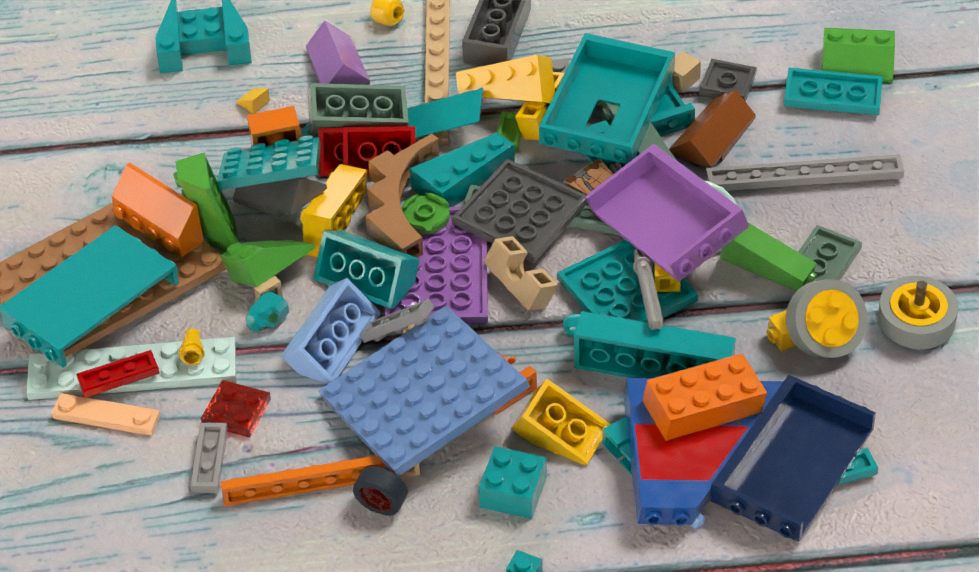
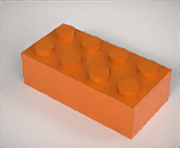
(704, 396)

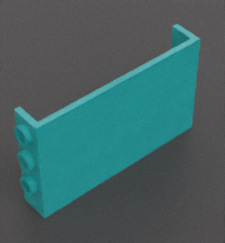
(84, 292)

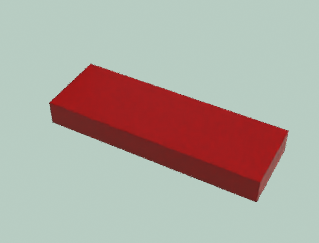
(117, 373)

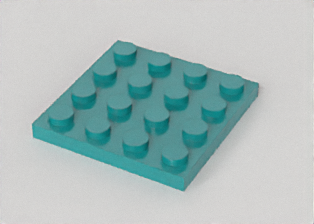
(269, 163)
(612, 288)

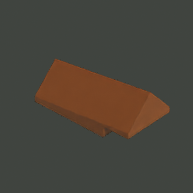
(714, 130)

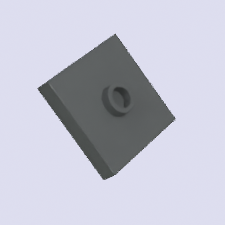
(727, 76)

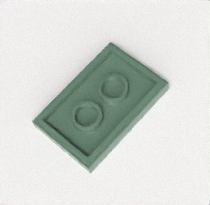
(831, 252)

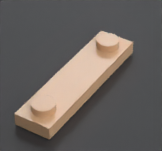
(106, 414)

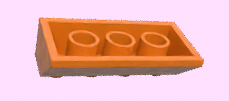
(157, 211)

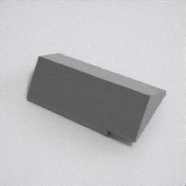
(279, 196)

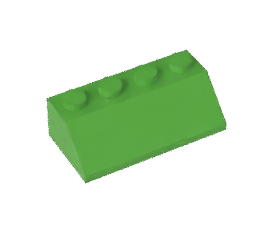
(202, 188)

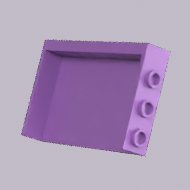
(667, 212)

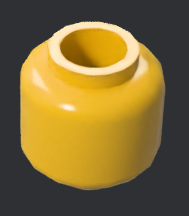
(387, 12)

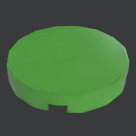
(426, 213)

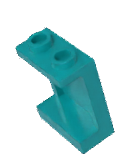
(672, 113)

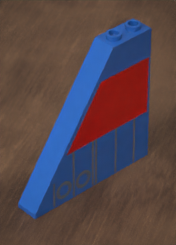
(676, 475)

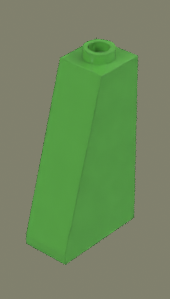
(769, 258)

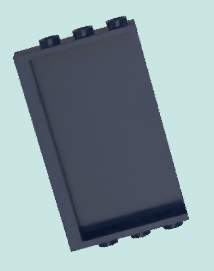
(793, 457)

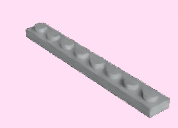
(807, 172)

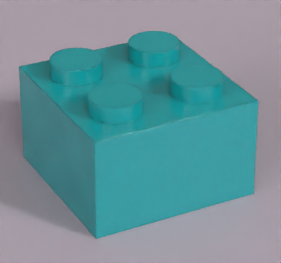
(513, 482)

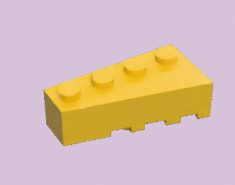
(513, 80)
(333, 206)

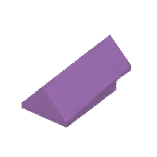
(335, 57)

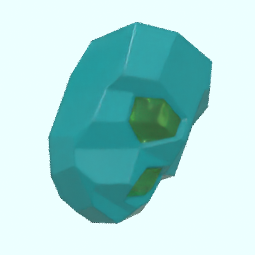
(266, 312)

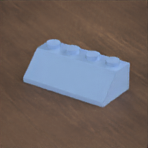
(331, 333)

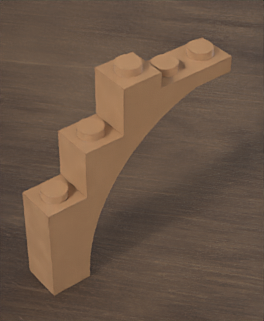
(390, 176)

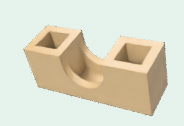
(531, 287)

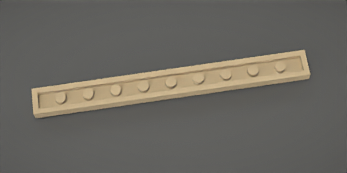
(437, 56)

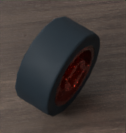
(380, 490)

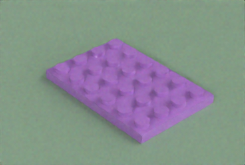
(451, 274)

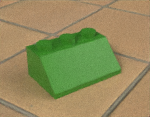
(859, 52)

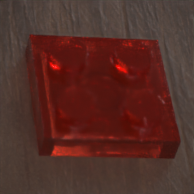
(237, 406)

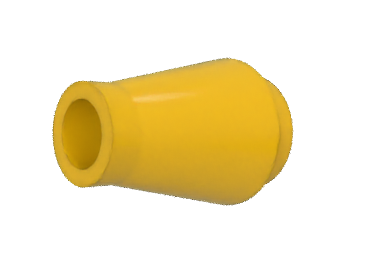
(191, 349)

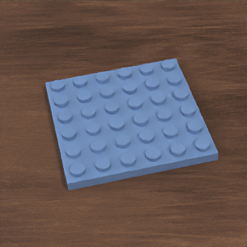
(423, 390)

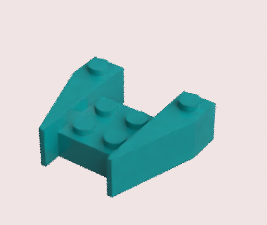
(201, 32)

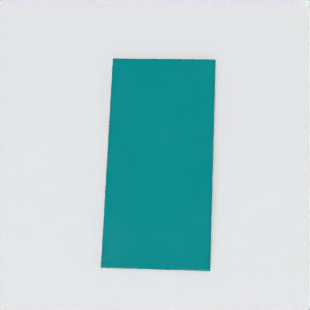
(446, 113)

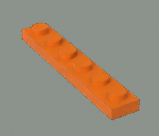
(295, 481)

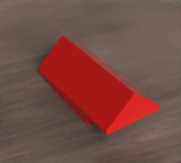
(359, 145)

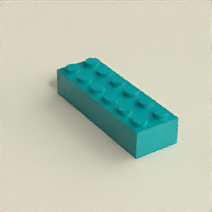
(636, 351)

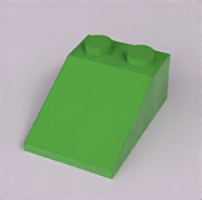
(258, 261)

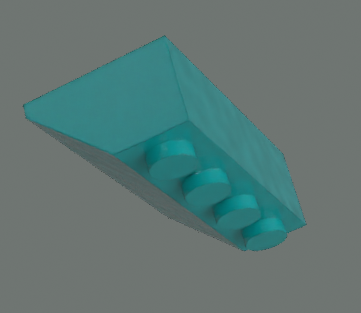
(374, 269)

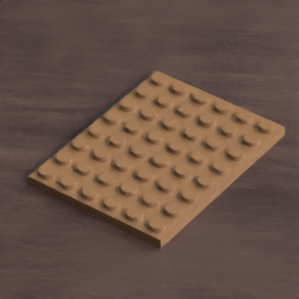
(38, 259)

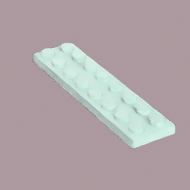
(49, 379)

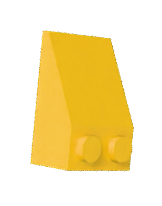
(560, 424)

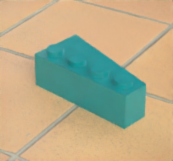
(458, 169)

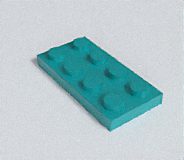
(833, 91)

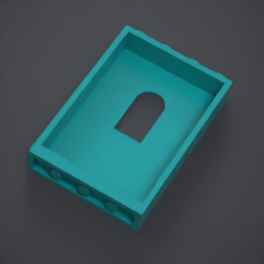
(614, 74)

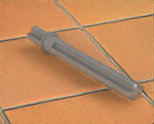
(643, 268)

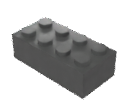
(495, 31)

